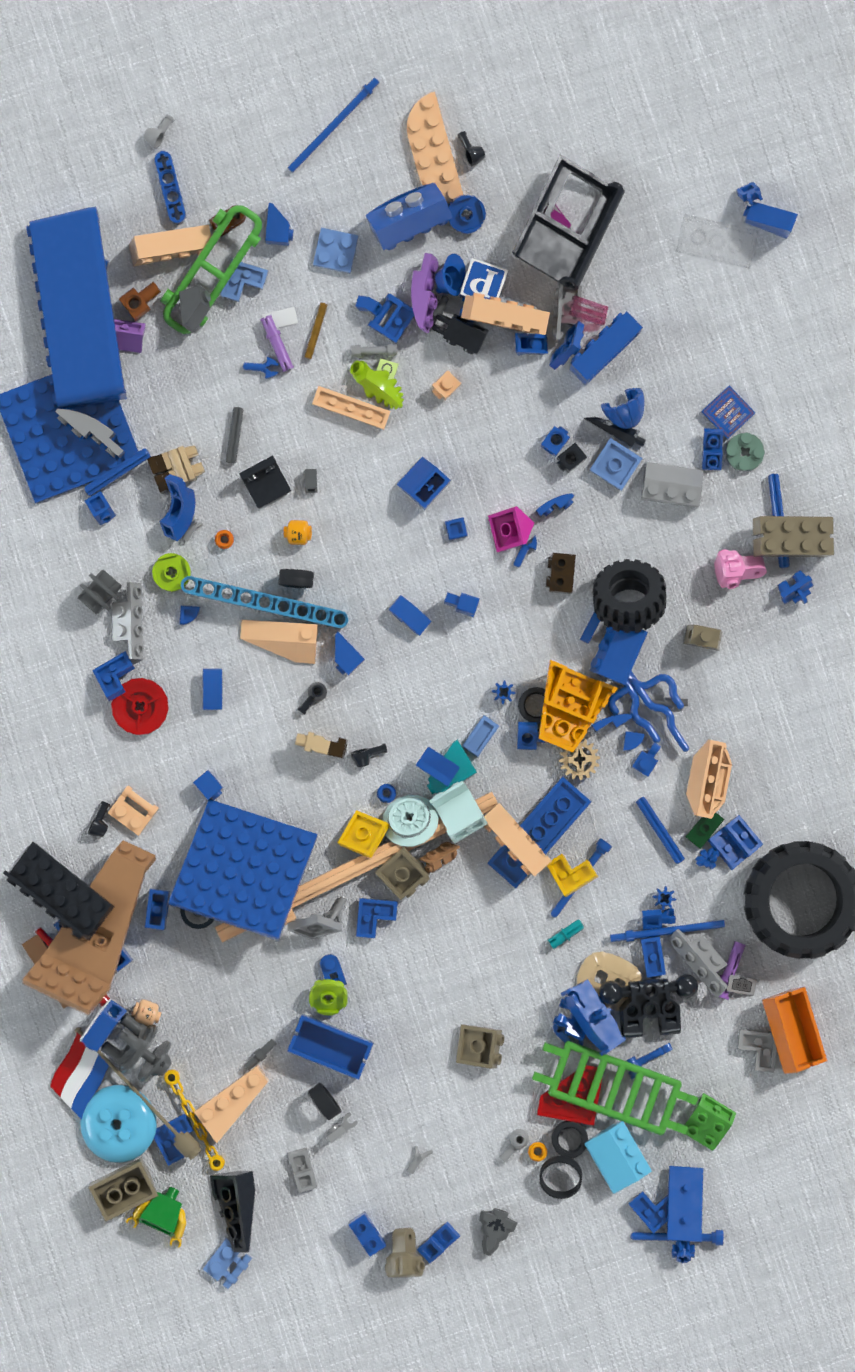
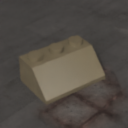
(123, 1189)

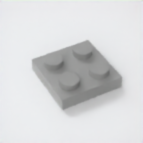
(314, 926)

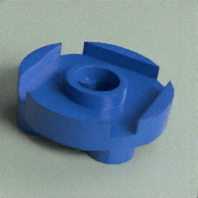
(475, 219)

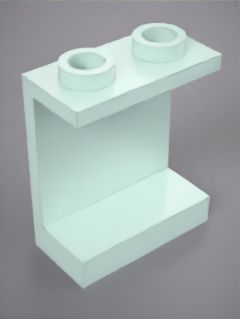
(458, 811)

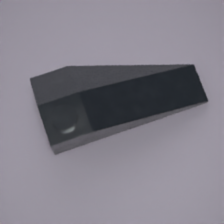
(236, 1198)

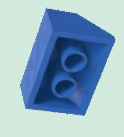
(617, 654)

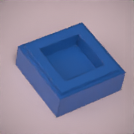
(456, 528)

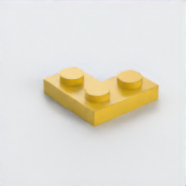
(571, 879)

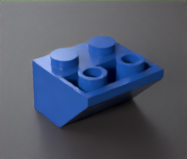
(424, 483)

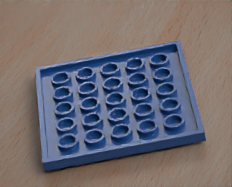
(49, 451)
(243, 869)

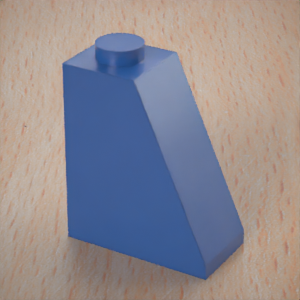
(770, 219)

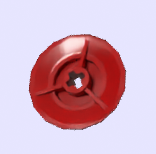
(140, 721)

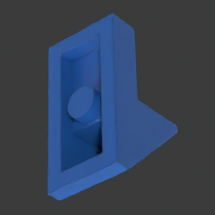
(531, 344)

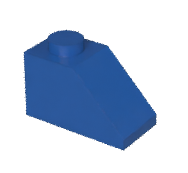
(278, 228)
(346, 655)

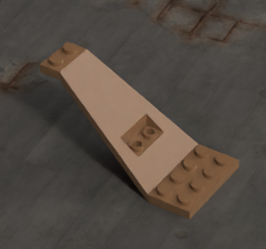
(84, 970)

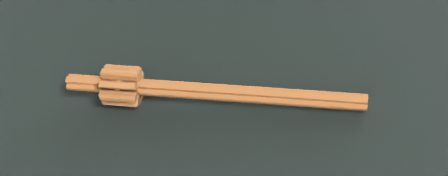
(351, 870)

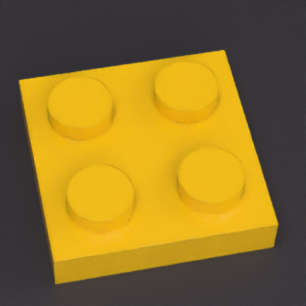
(363, 834)

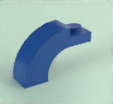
(181, 509)

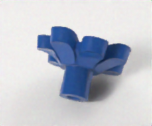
(708, 858)

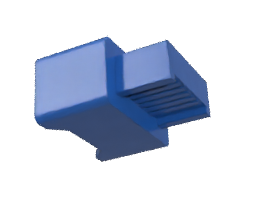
(464, 603)

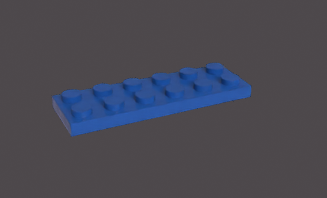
(544, 826)

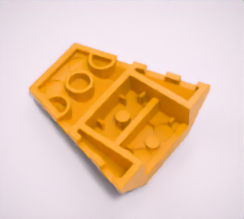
(570, 705)

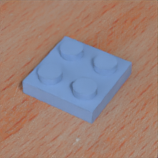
(335, 250)
(615, 464)

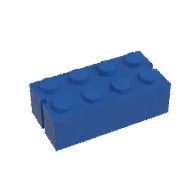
(605, 348)
(330, 1046)

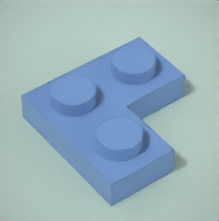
(243, 275)

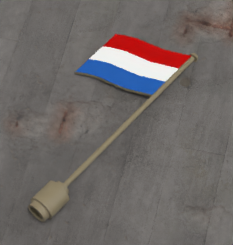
(83, 1074)

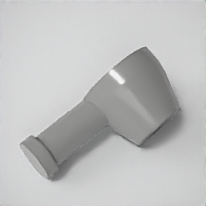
(155, 137)
(514, 1145)

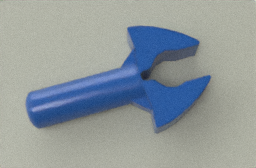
(262, 367)
(523, 551)

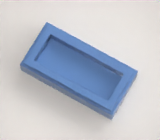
(480, 736)

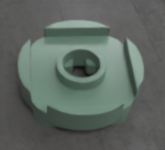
(734, 450)

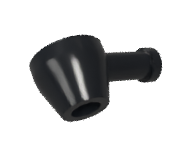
(474, 154)
(313, 697)
(362, 756)
(98, 827)

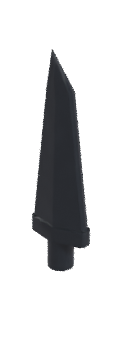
(628, 436)

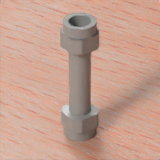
(390, 349)

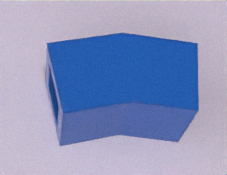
(368, 304)

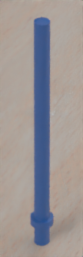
(367, 89)

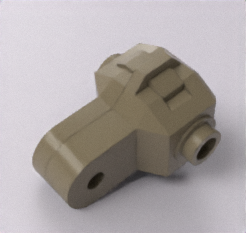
(404, 1260)

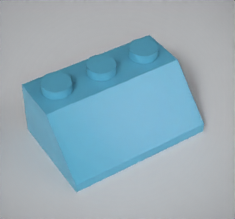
(618, 1157)

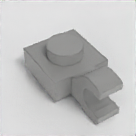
(336, 1131)

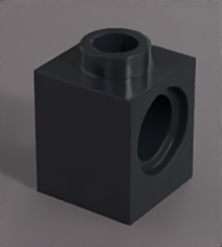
(575, 450)

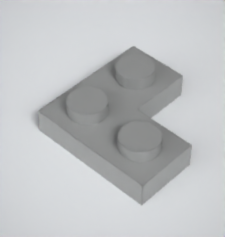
(763, 1045)

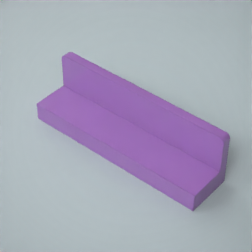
(129, 335)

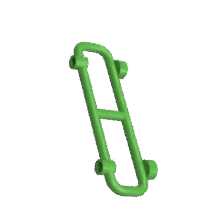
(222, 219)

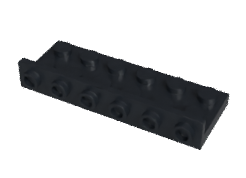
(59, 892)

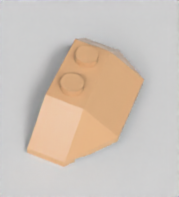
(709, 778)

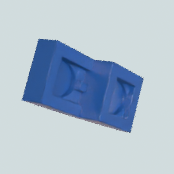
(616, 720)
(438, 1242)

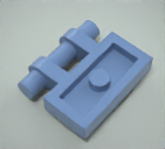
(222, 1260)

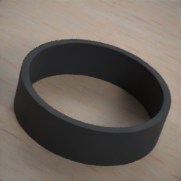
(560, 1194)

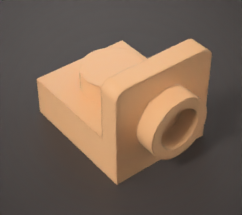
(445, 385)

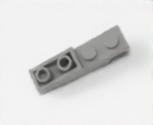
(85, 425)

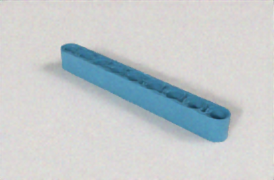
(256, 596)

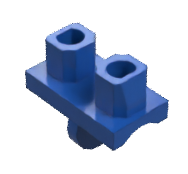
(798, 591)

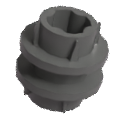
(99, 591)

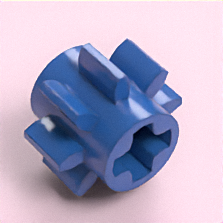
(503, 698)
(669, 898)
(683, 1251)

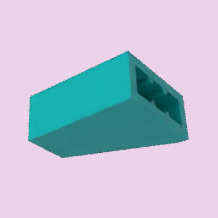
(459, 757)

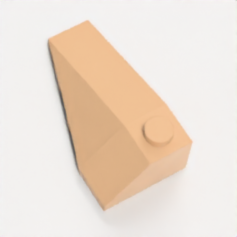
(285, 639)

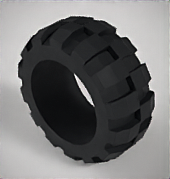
(758, 890)

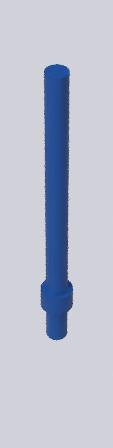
(629, 935)

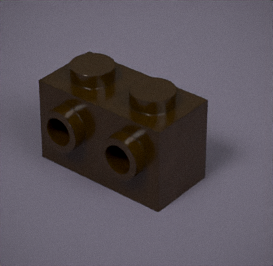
(561, 573)

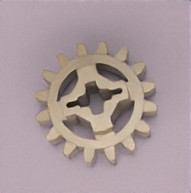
(587, 758)

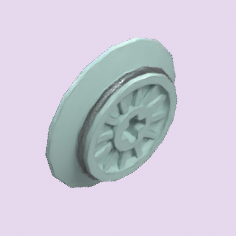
(416, 831)

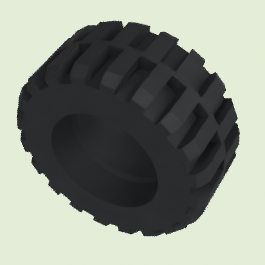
(629, 615)

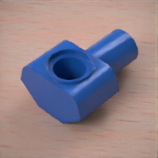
(531, 742)

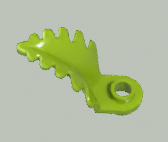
(377, 384)

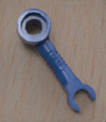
(646, 1058)

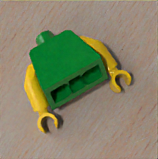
(163, 1215)

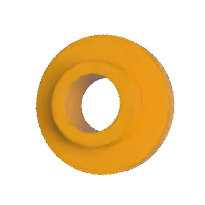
(540, 1157)

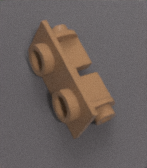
(445, 852)

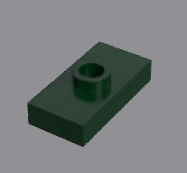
(704, 829)

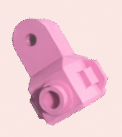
(732, 568)

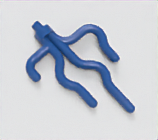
(635, 686)

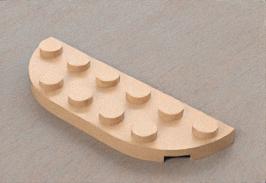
(431, 147)

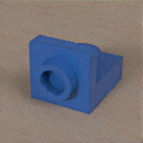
(100, 508)

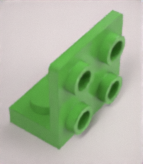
(709, 1122)

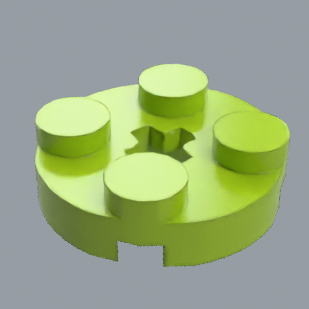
(162, 566)
(328, 987)

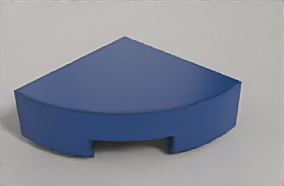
(188, 614)
(632, 740)

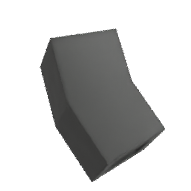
(311, 481)

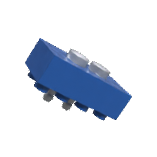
(408, 215)

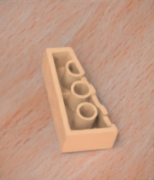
(506, 314)

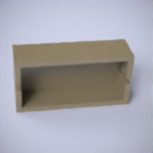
(793, 536)

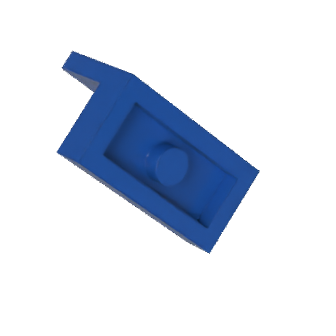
(438, 766)

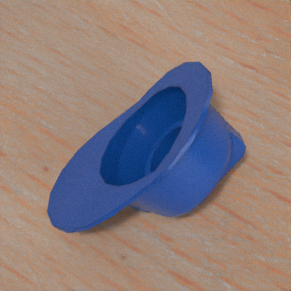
(451, 276)

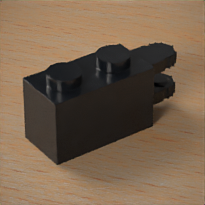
(461, 332)

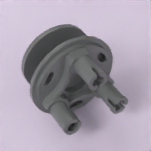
(137, 1045)

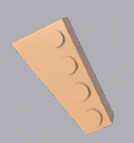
(168, 245)
(517, 840)
(226, 1107)

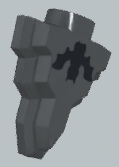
(495, 1229)

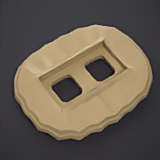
(615, 968)

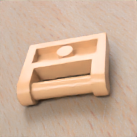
(130, 816)

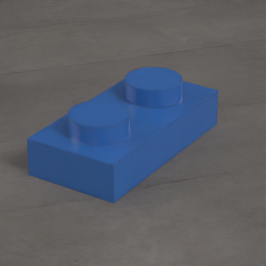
(653, 956)

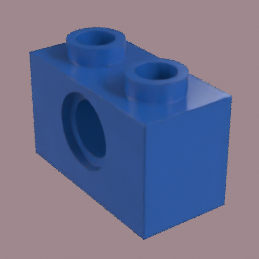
(157, 909)
(367, 1234)

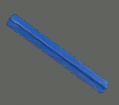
(777, 508)

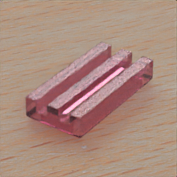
(575, 306)

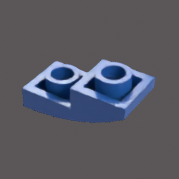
(712, 449)
(560, 502)
(410, 615)
(212, 689)

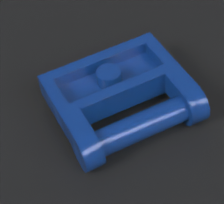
(397, 322)

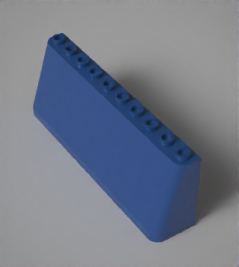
(76, 309)

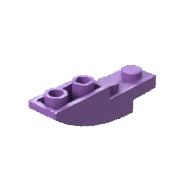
(422, 298)

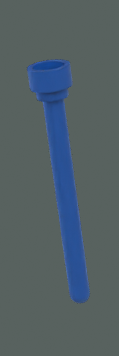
(601, 848)
(715, 1237)

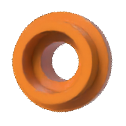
(220, 534)

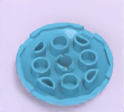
(136, 1120)

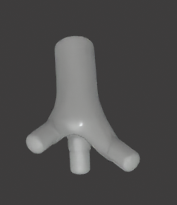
(191, 529)
(336, 911)
(418, 1158)

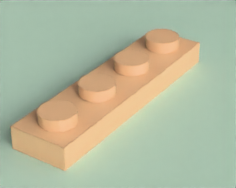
(351, 407)

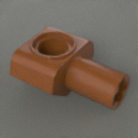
(143, 297)

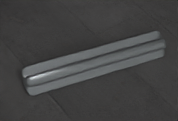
(234, 435)

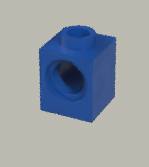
(549, 446)
(209, 785)

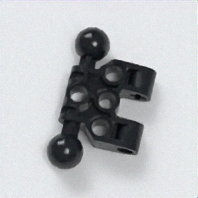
(668, 1021)

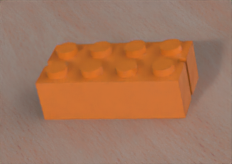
(794, 1030)

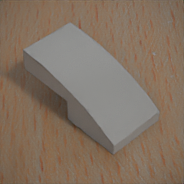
(302, 1170)

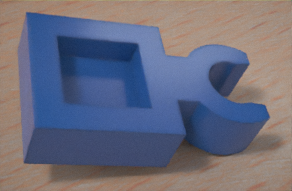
(749, 193)

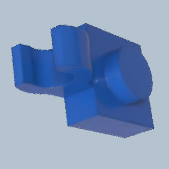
(645, 761)
(655, 918)

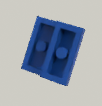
(735, 842)

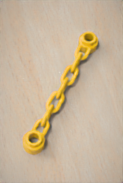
(196, 1124)

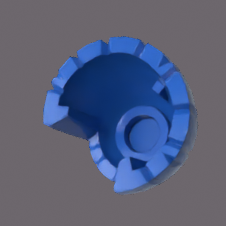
(628, 414)

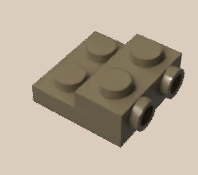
(403, 873)
(479, 1046)

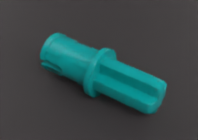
(565, 934)

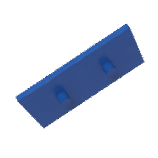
(685, 1204)

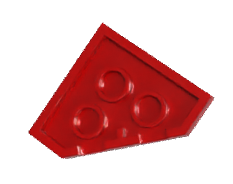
(563, 1110)

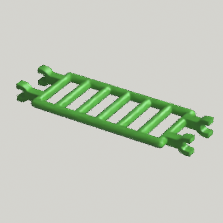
(607, 1109)

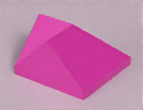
(510, 528)

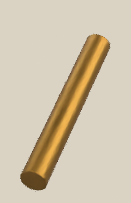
(316, 330)

